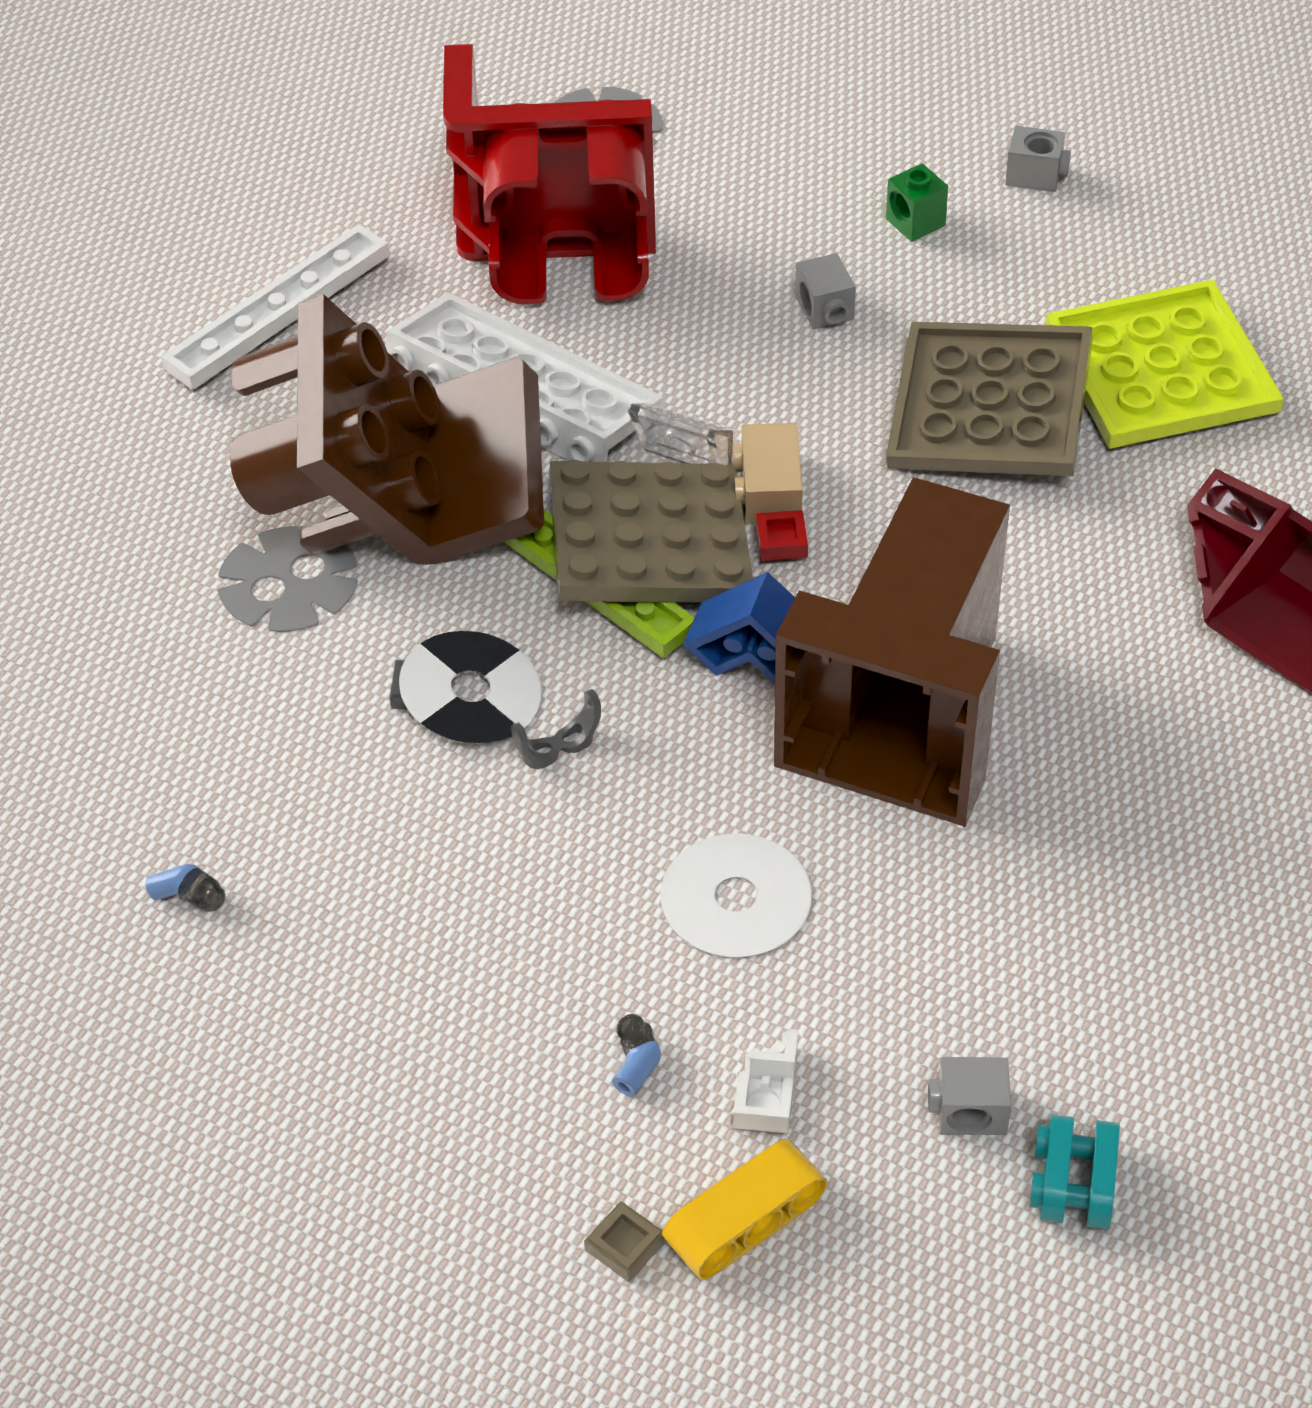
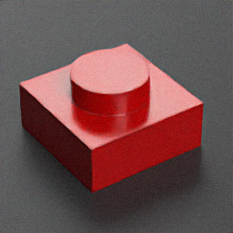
(781, 535)

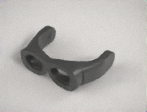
(583, 723)

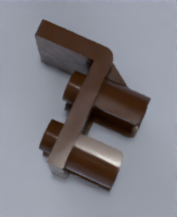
(405, 458)

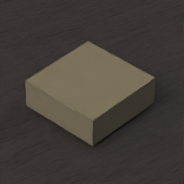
(624, 1241)

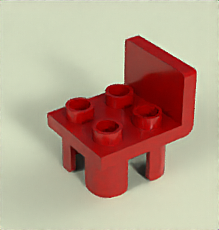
(549, 186)

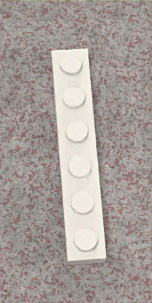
(274, 306)

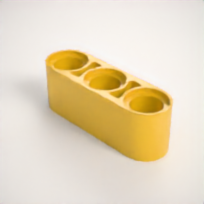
(744, 1209)

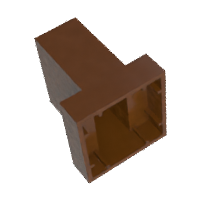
(905, 676)

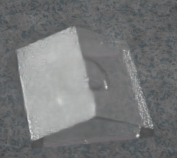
(681, 436)

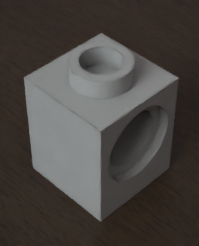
(1037, 158)
(825, 291)
(971, 1096)

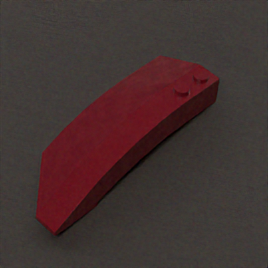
(1255, 573)

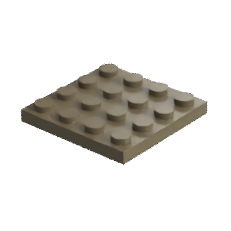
(991, 398)
(646, 531)

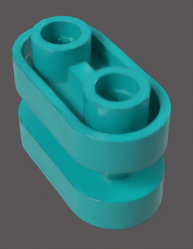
(1053, 1192)

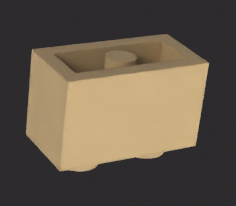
(769, 469)

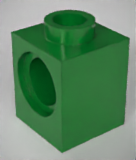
(916, 202)

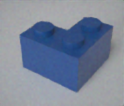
(740, 626)

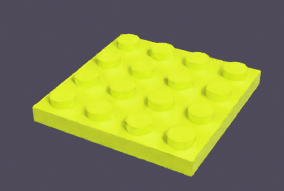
(1169, 364)

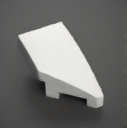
(766, 1087)

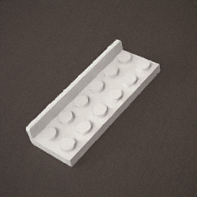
(578, 400)

